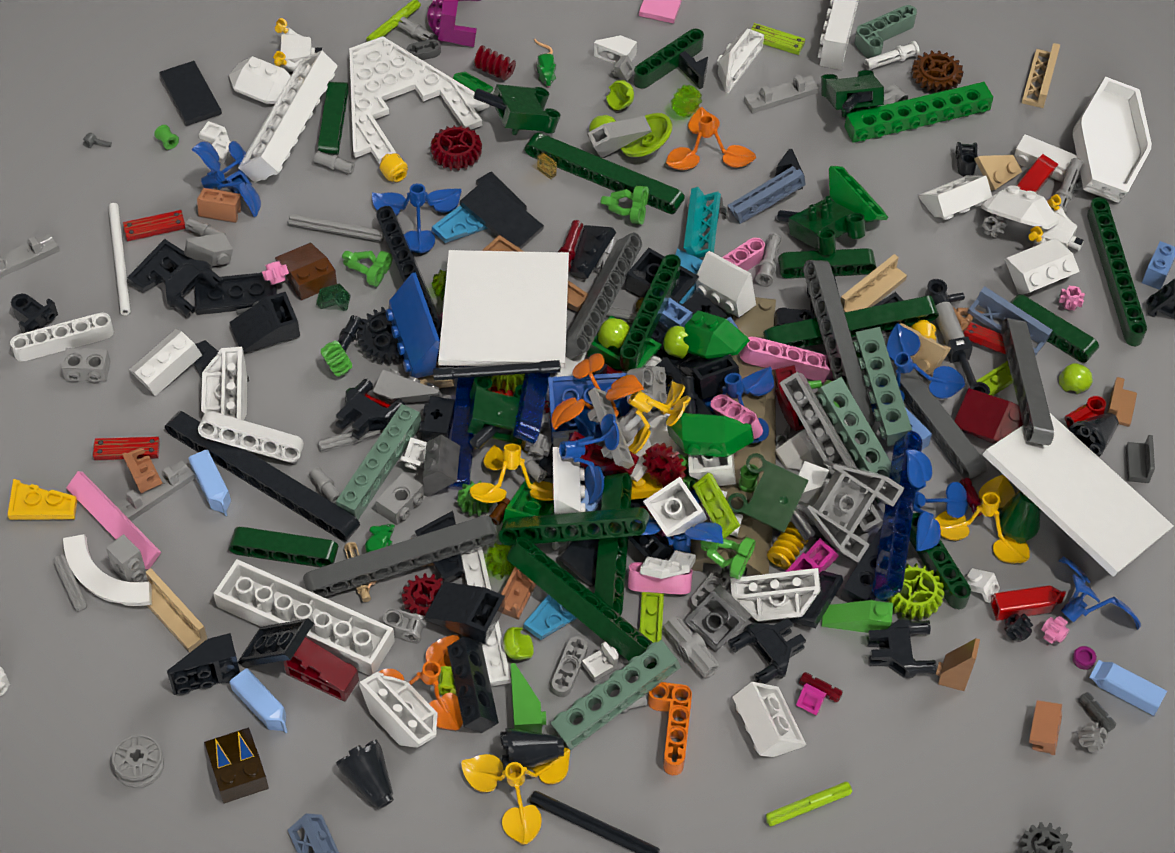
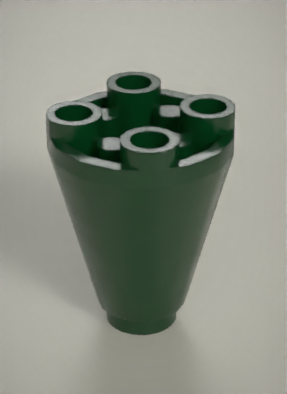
(1020, 518)

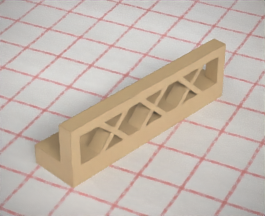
(1047, 75)
(874, 286)
(175, 614)

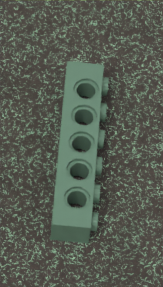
(873, 341)
(859, 428)
(379, 461)
(613, 706)

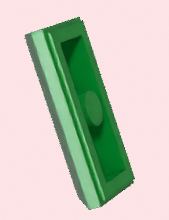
(472, 82)

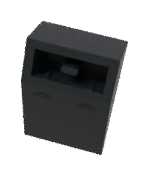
(266, 323)
(709, 374)
(466, 610)
(205, 666)

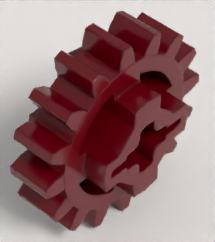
(663, 464)
(426, 590)

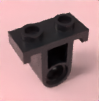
(1163, 301)
(31, 313)

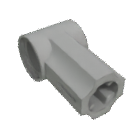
(893, 94)

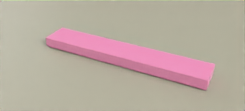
(111, 516)

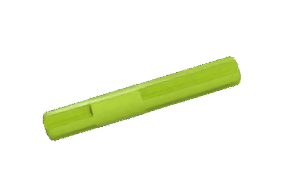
(394, 20)
(809, 803)

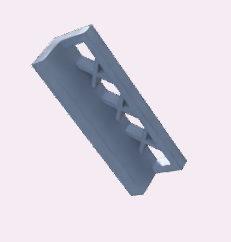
(767, 194)
(1000, 308)
(315, 835)

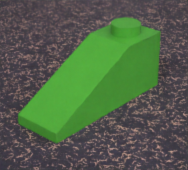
(859, 616)
(526, 705)

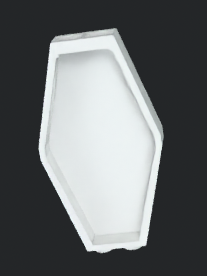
(1112, 139)

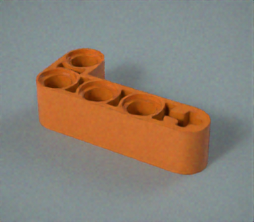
(675, 728)

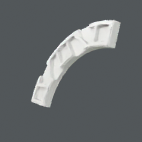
(100, 583)

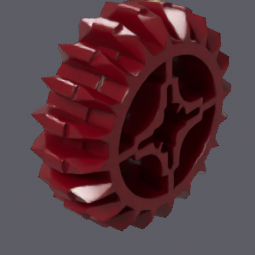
(461, 146)

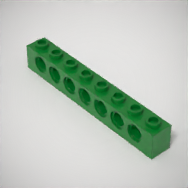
(918, 112)

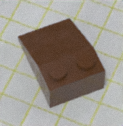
(308, 270)

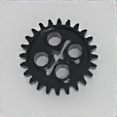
(377, 338)

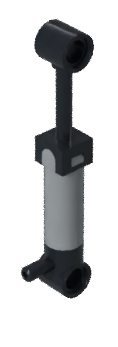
(952, 332)

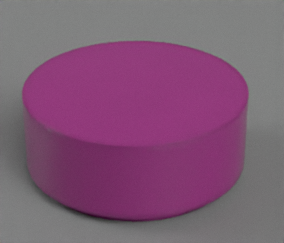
(1084, 657)

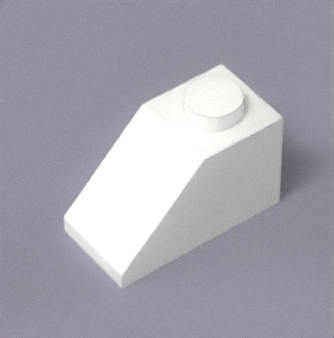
(614, 47)

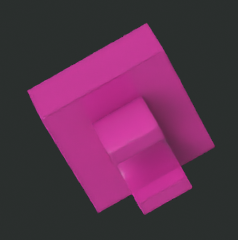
(811, 699)

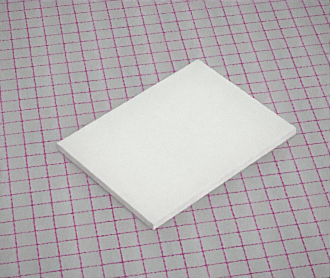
(504, 308)
(1081, 495)

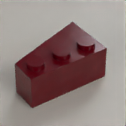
(322, 670)

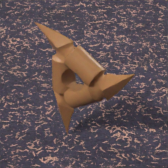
(964, 322)

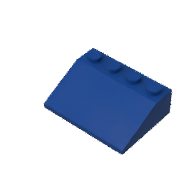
(413, 328)
(568, 387)

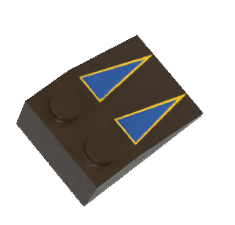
(236, 765)

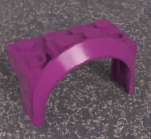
(442, 18)

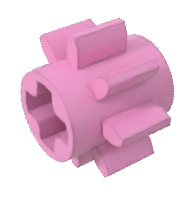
(275, 272)
(1071, 298)
(1055, 629)

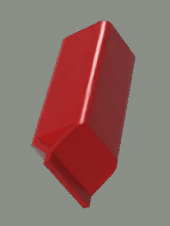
(1038, 174)
(1028, 601)

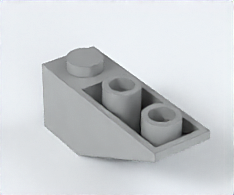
(618, 134)
(409, 390)

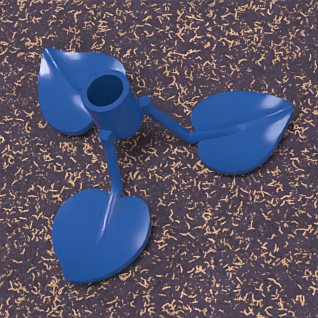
(215, 177)
(442, 200)
(904, 344)
(756, 384)
(575, 449)
(928, 529)
(681, 542)
(1077, 606)

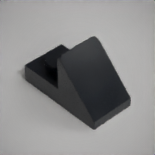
(694, 70)
(787, 162)

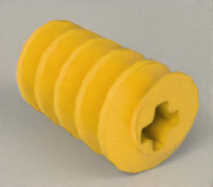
(786, 547)

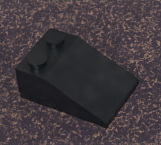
(644, 270)

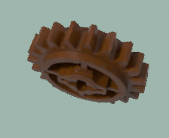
(938, 67)

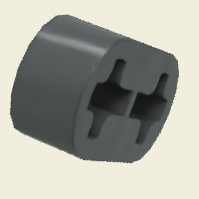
(424, 49)

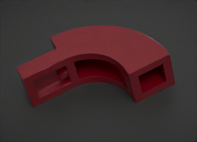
(787, 409)
(594, 454)

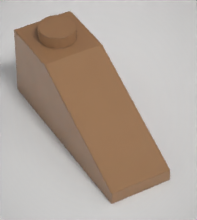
(958, 666)

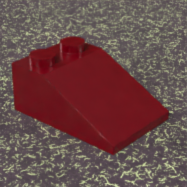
(988, 416)

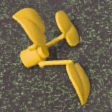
(644, 403)
(508, 459)
(993, 495)
(522, 822)

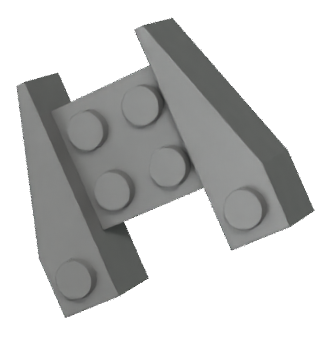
(845, 504)

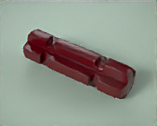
(972, 496)
(834, 693)

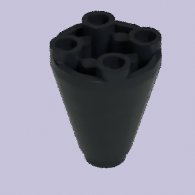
(1095, 431)
(530, 748)
(368, 773)

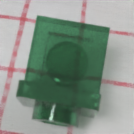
(333, 296)

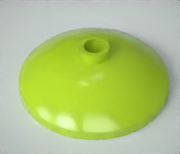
(651, 142)

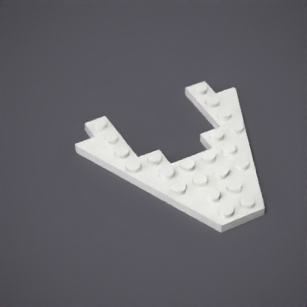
(385, 71)

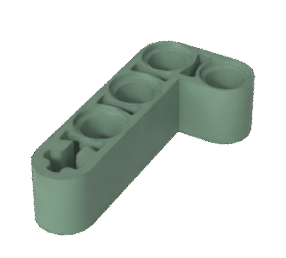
(870, 35)

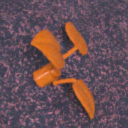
(706, 125)
(620, 388)
(447, 706)

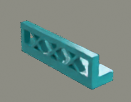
(697, 226)

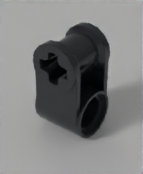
(965, 158)
(786, 315)

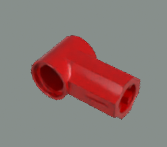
(1093, 407)

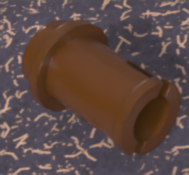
(499, 511)

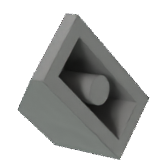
(209, 248)

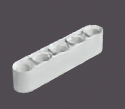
(62, 336)
(240, 438)

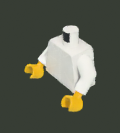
(293, 47)
(1063, 231)

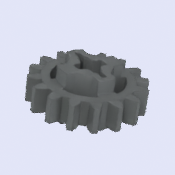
(1048, 840)

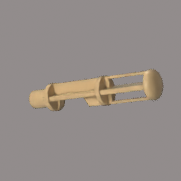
(361, 590)

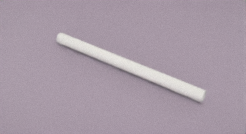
(119, 259)

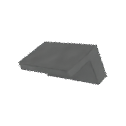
(1140, 460)

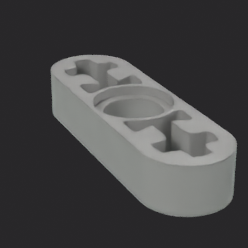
(714, 578)
(571, 676)

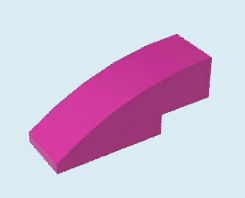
(818, 556)

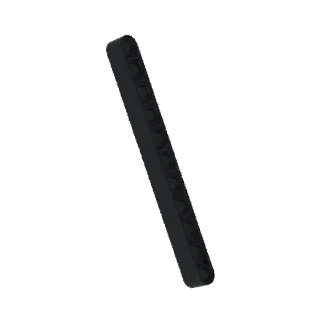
(405, 259)
(266, 479)

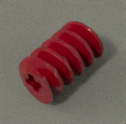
(494, 64)

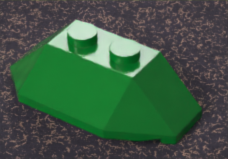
(852, 195)
(713, 336)
(710, 434)

